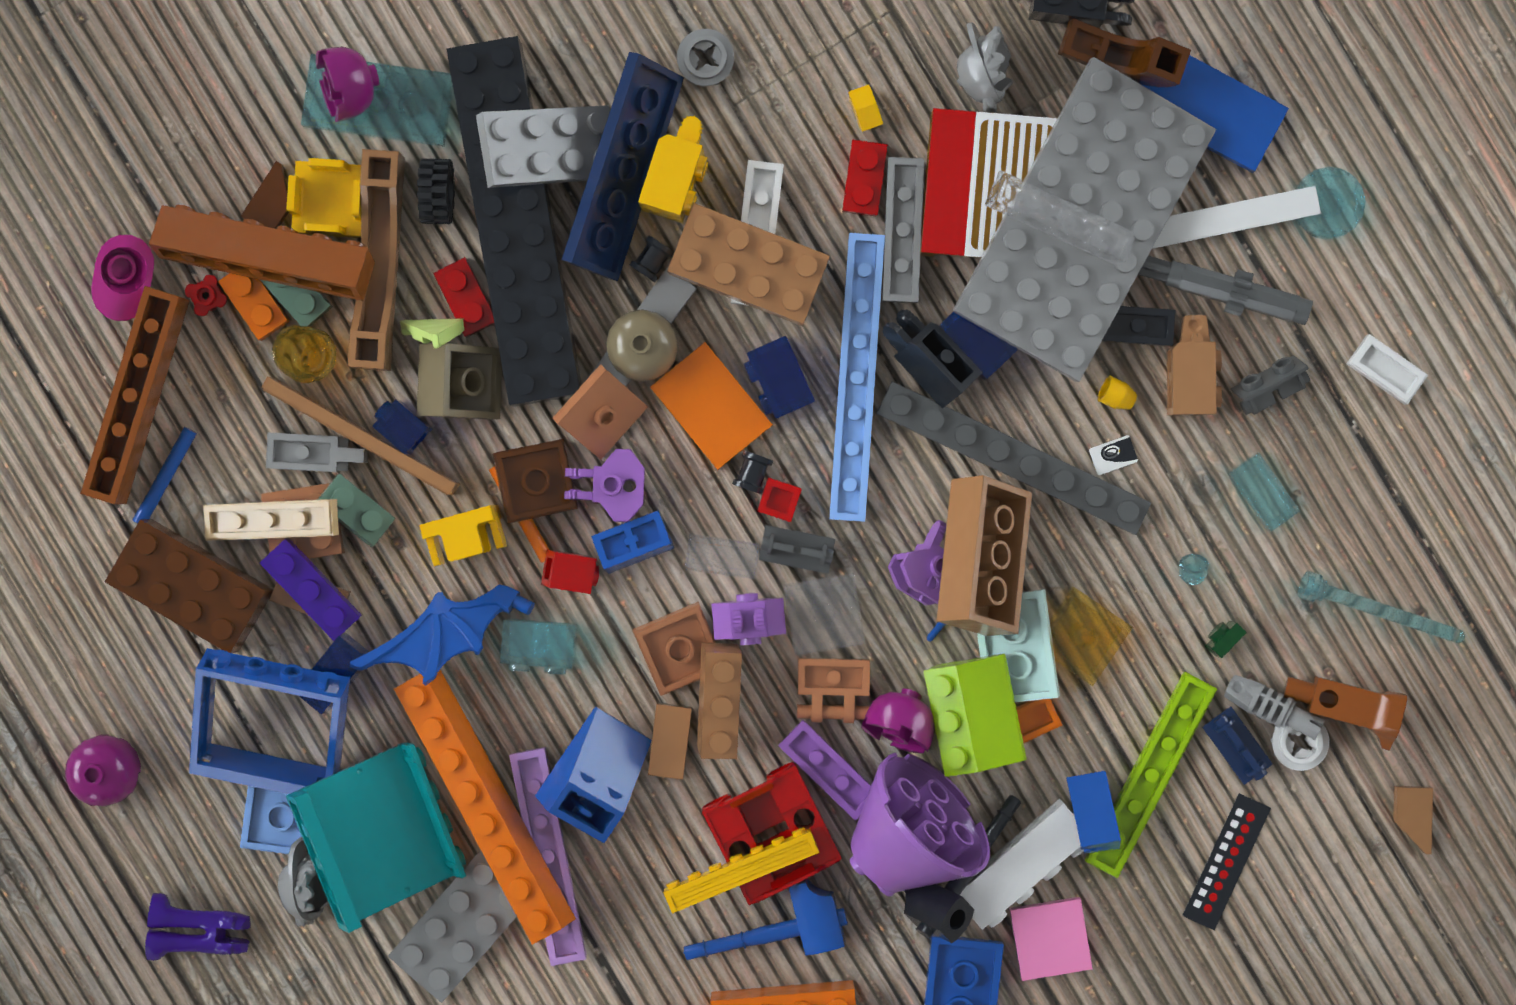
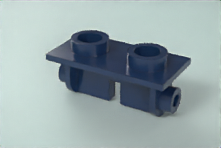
(1237, 746)

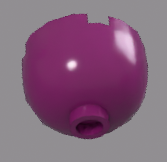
(346, 82)
(902, 720)
(102, 770)

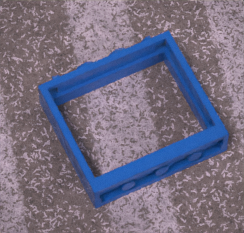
(251, 767)

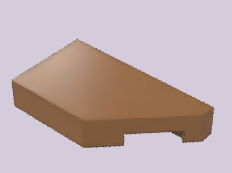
(1414, 814)

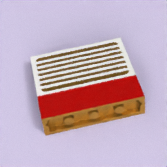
(961, 168)

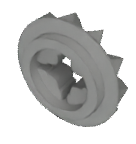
(702, 41)

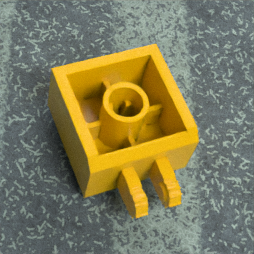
(674, 172)

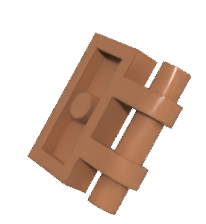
(833, 677)

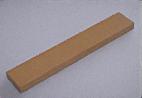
(360, 436)

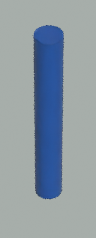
(165, 475)

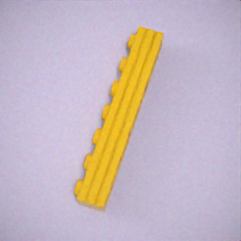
(740, 869)

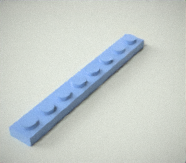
(857, 377)

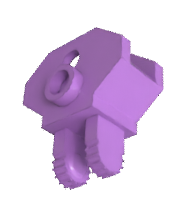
(609, 483)
(920, 570)
(748, 618)

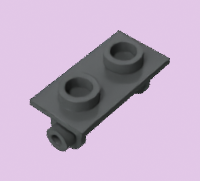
(1286, 376)
(797, 549)

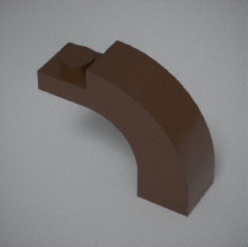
(1144, 61)

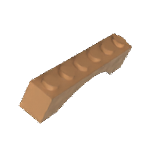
(380, 232)

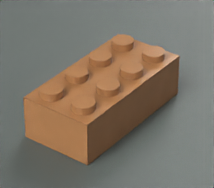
(748, 264)
(984, 556)

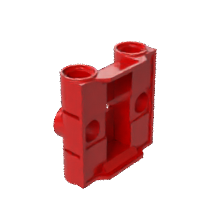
(761, 809)

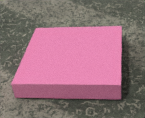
(1050, 938)

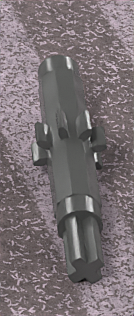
(1235, 291)

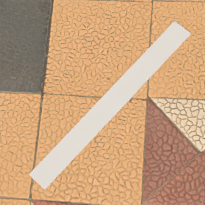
(1239, 216)

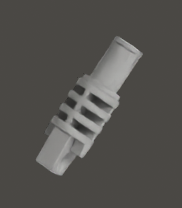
(1272, 706)

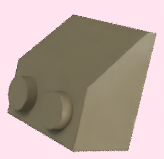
(459, 381)

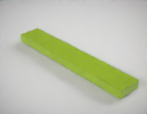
(1155, 768)

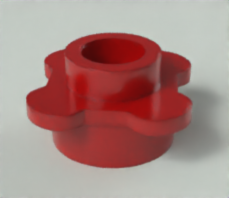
(215, 299)

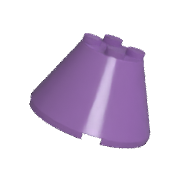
(916, 829)

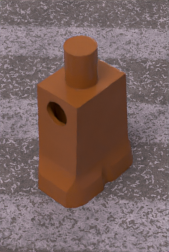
(1351, 704)

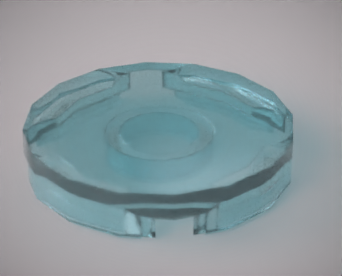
(1339, 200)

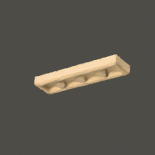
(271, 519)

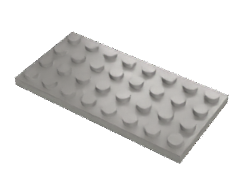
(1116, 156)

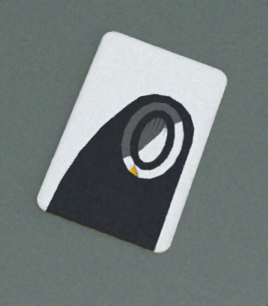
(1113, 455)

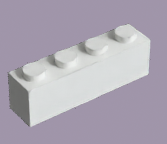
(1022, 864)

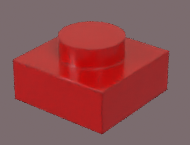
(779, 499)

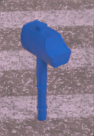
(816, 922)

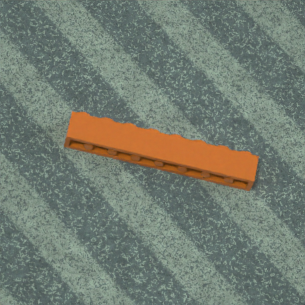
(485, 806)

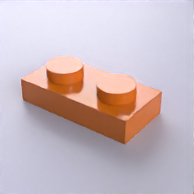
(254, 304)

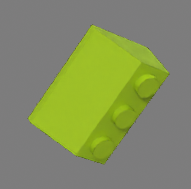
(974, 715)

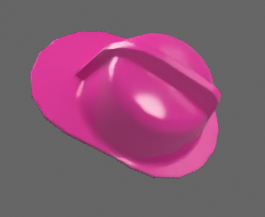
(120, 275)

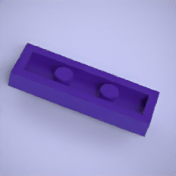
(310, 589)

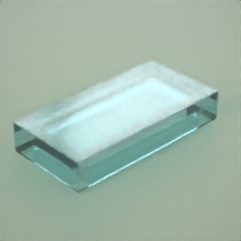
(1263, 492)

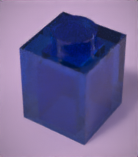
(401, 426)

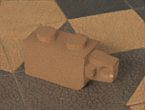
(1193, 370)

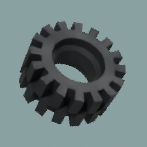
(436, 191)

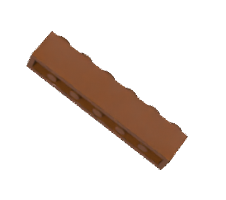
(262, 252)
(135, 396)

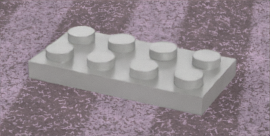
(540, 144)
(455, 930)

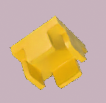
(325, 198)
(463, 534)

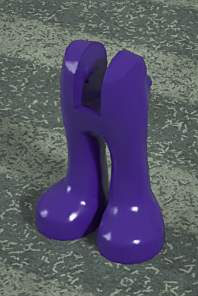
(215, 923)

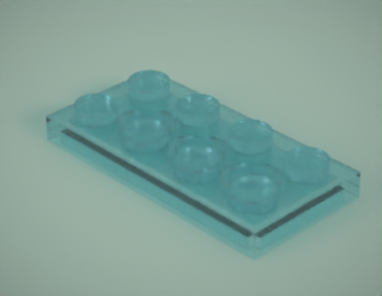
(405, 105)

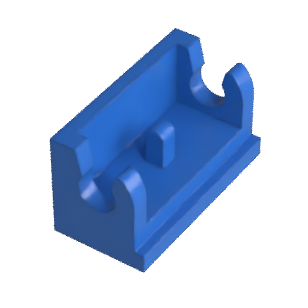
(632, 542)
(1094, 812)

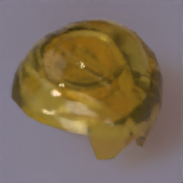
(304, 353)

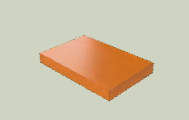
(711, 406)

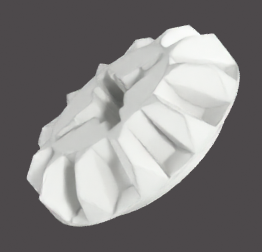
(1302, 758)

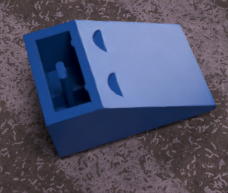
(595, 775)

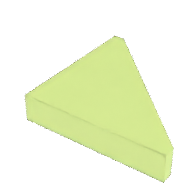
(435, 330)

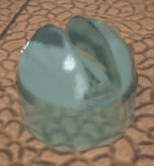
(1193, 569)

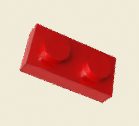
(864, 178)
(465, 296)

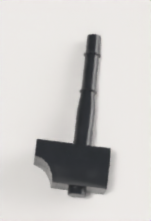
(943, 909)

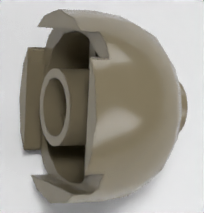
(642, 345)

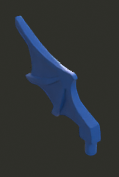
(445, 631)

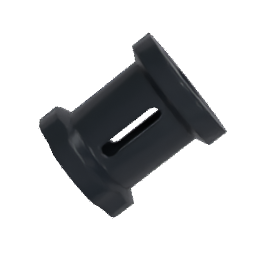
(652, 258)
(752, 472)

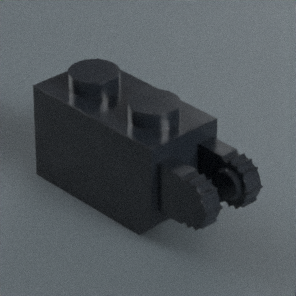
(1087, 11)
(931, 357)

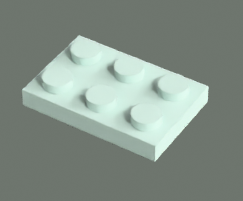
(1029, 652)

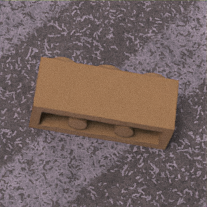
(719, 700)

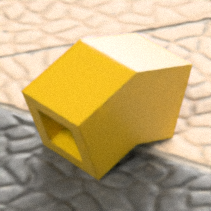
(865, 108)

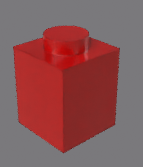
(570, 571)

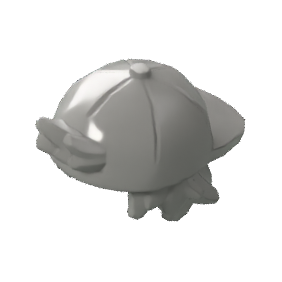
(984, 67)
(300, 886)

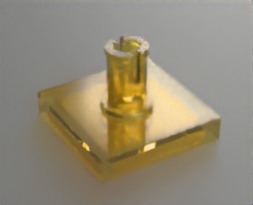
(1085, 635)

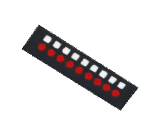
(1226, 861)

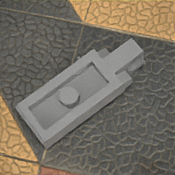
(311, 452)

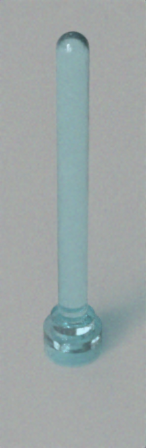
(1314, 588)

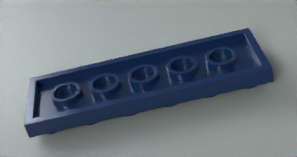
(620, 167)

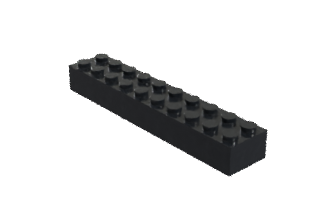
(515, 235)

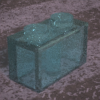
(538, 644)

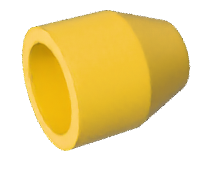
(1117, 394)

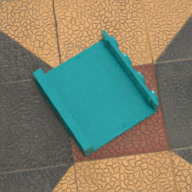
(376, 833)

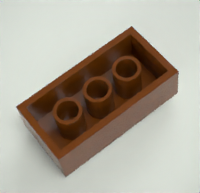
(189, 585)

